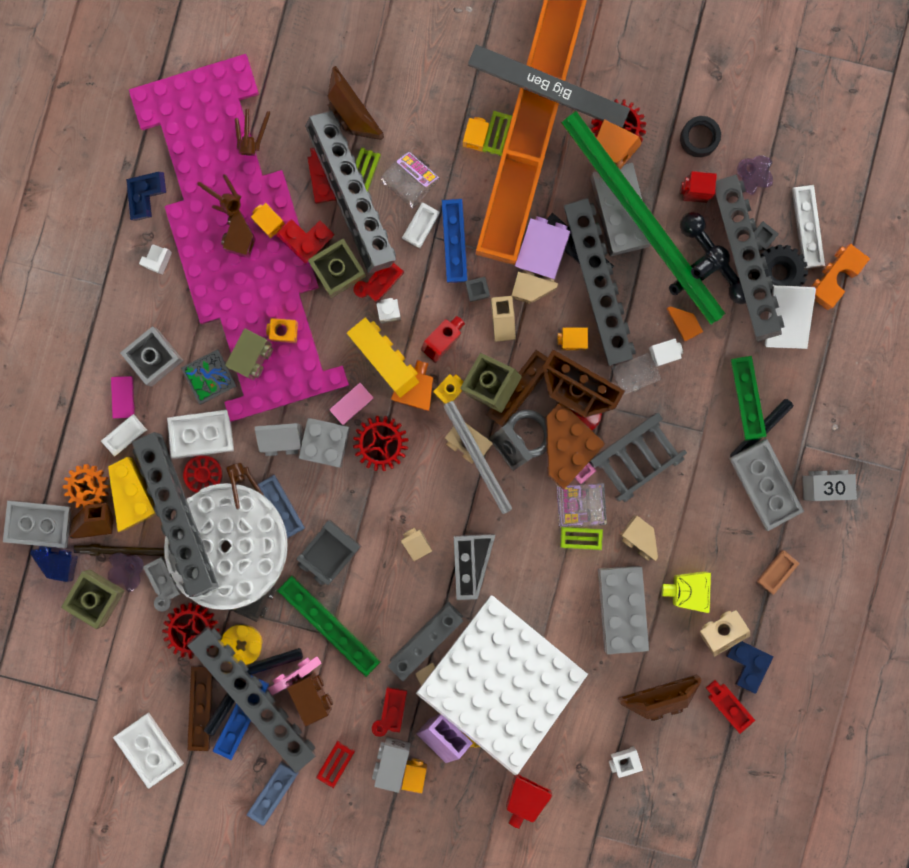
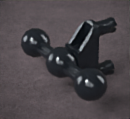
(715, 258)

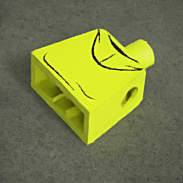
(690, 591)

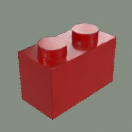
(698, 187)

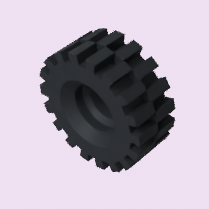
(790, 260)

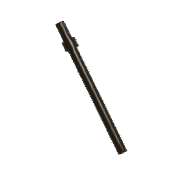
(97, 549)

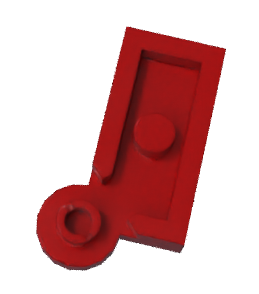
(379, 283)
(392, 712)

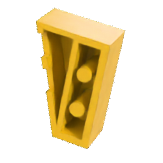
(129, 494)

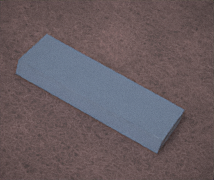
(275, 494)
(272, 793)

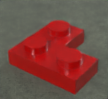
(305, 244)

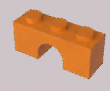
(849, 261)

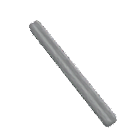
(477, 457)

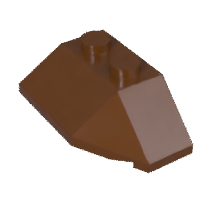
(350, 108)
(579, 387)
(662, 699)

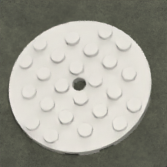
(255, 539)

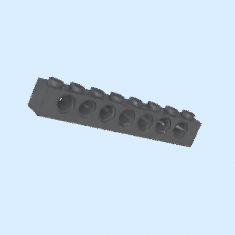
(724, 190)
(574, 212)
(373, 259)
(184, 520)
(295, 758)

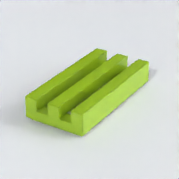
(493, 150)
(376, 156)
(583, 538)

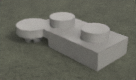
(162, 583)

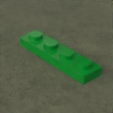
(748, 398)

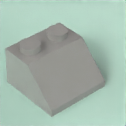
(279, 438)

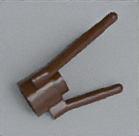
(247, 145)
(228, 202)
(236, 474)

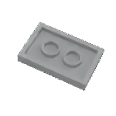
(37, 524)

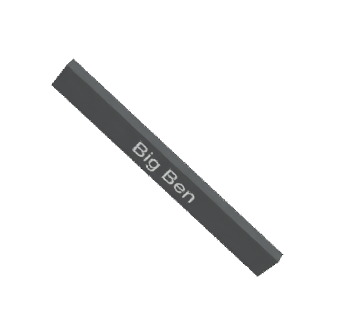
(548, 86)

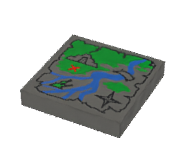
(208, 377)

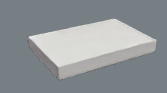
(796, 310)
(200, 434)
(148, 750)

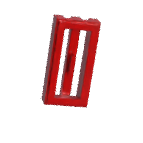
(344, 748)

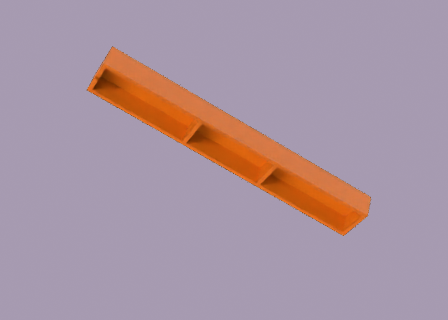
(529, 134)

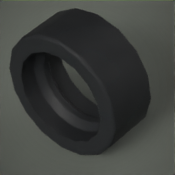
(707, 122)

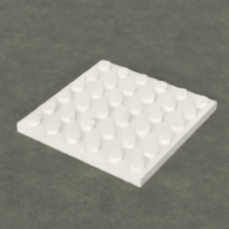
(502, 684)

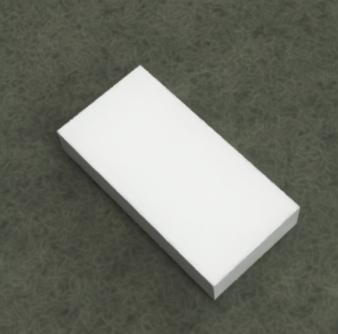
(421, 225)
(123, 435)

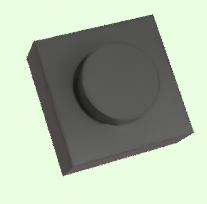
(766, 235)
(477, 289)

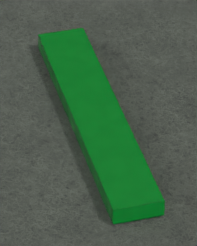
(329, 626)

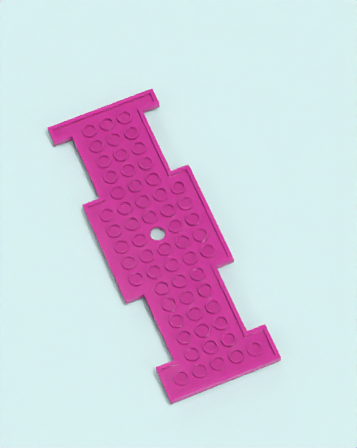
(200, 133)

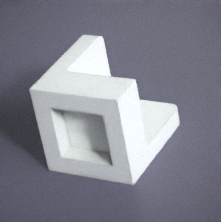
(156, 259)

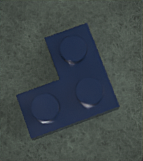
(140, 191)
(755, 665)

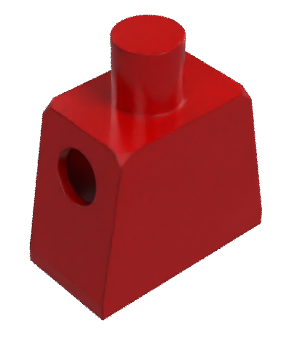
(437, 343)
(526, 800)

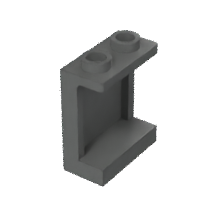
(328, 553)

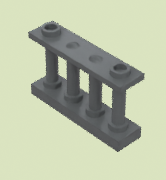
(619, 449)
(425, 641)

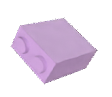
(543, 247)
(444, 738)

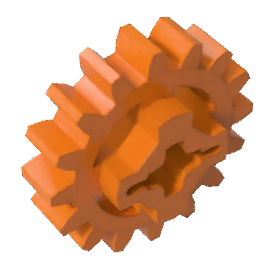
(90, 479)

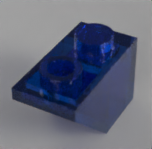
(55, 565)

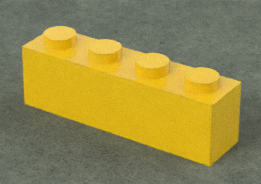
(382, 356)

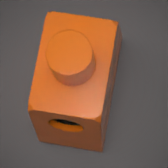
(618, 142)
(421, 393)

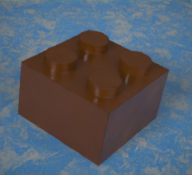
(310, 698)

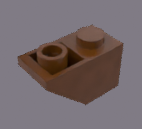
(239, 237)
(92, 521)

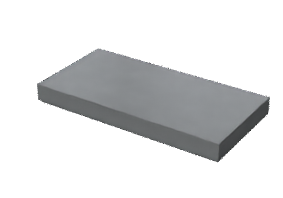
(766, 484)

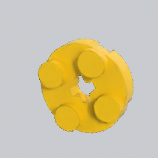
(242, 633)

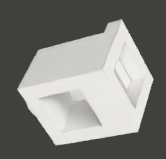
(388, 310)
(632, 766)

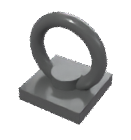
(512, 445)

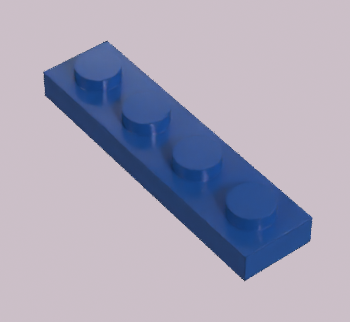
(454, 240)
(235, 728)

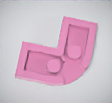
(282, 682)

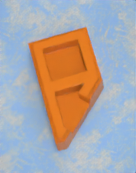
(685, 323)

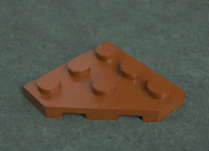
(568, 445)

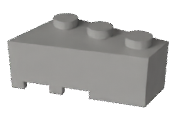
(470, 563)

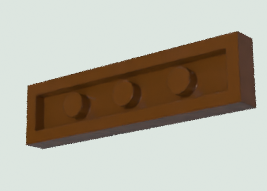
(531, 375)
(199, 708)

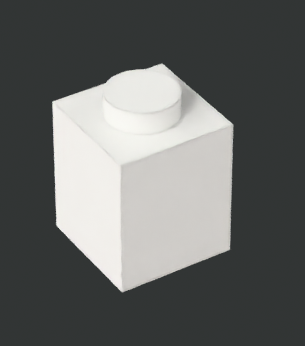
(666, 352)

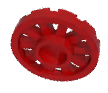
(202, 473)

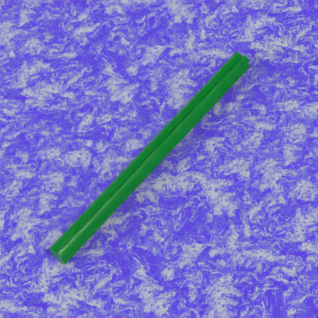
(642, 217)

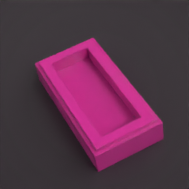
(122, 397)

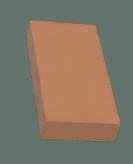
(777, 572)

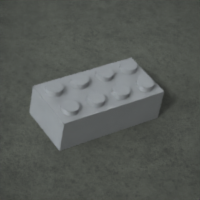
(618, 227)
(623, 609)

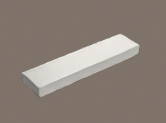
(808, 226)

